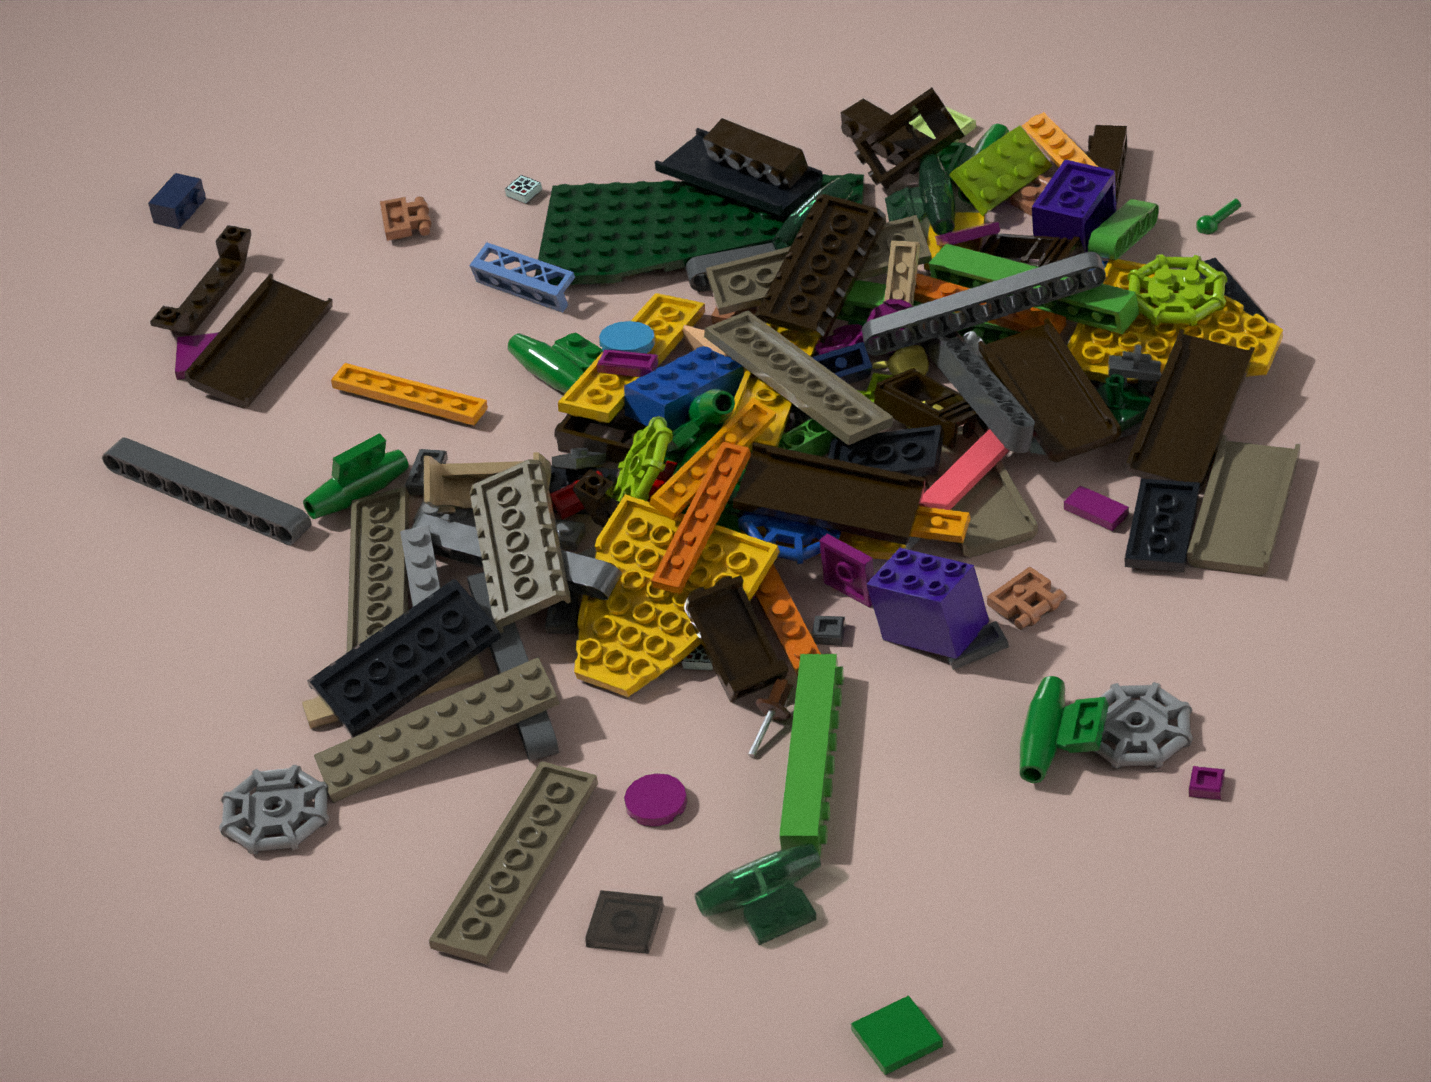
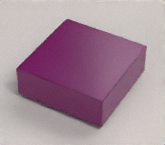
(1206, 782)

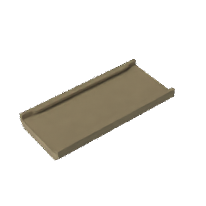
(994, 503)
(1243, 507)
(519, 542)

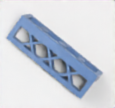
(516, 280)

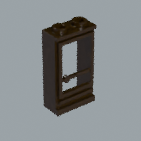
(936, 117)
(1032, 247)
(902, 399)
(571, 435)

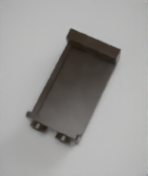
(733, 638)

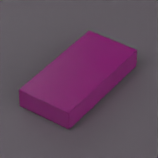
(627, 363)
(1096, 508)

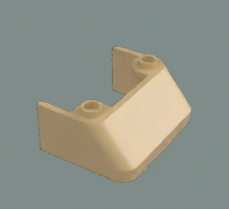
(449, 484)

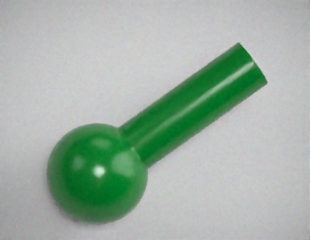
(1208, 224)

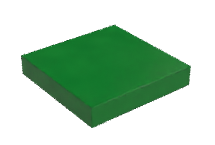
(896, 1035)

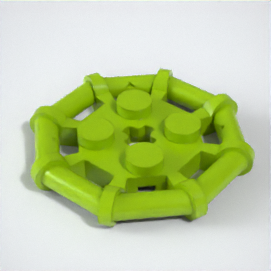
(1178, 306)
(643, 461)

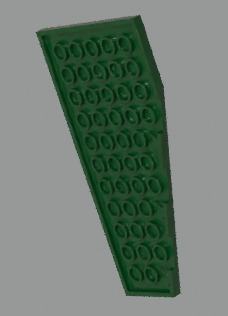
(649, 226)

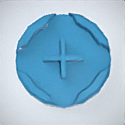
(627, 337)

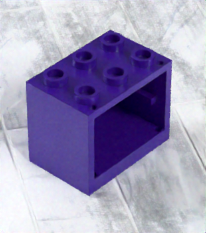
(1075, 202)
(928, 602)

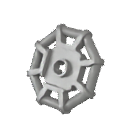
(1151, 731)
(274, 788)

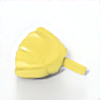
(905, 359)

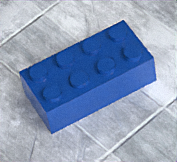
(675, 385)

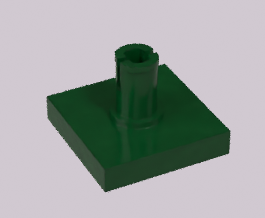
(1126, 403)

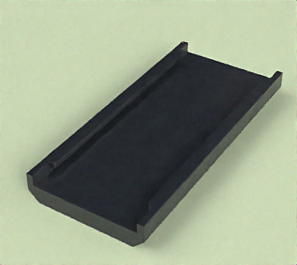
(694, 166)
(404, 658)

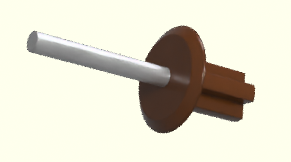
(773, 709)

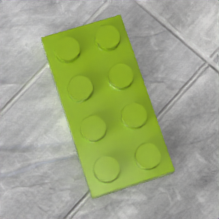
(1000, 170)

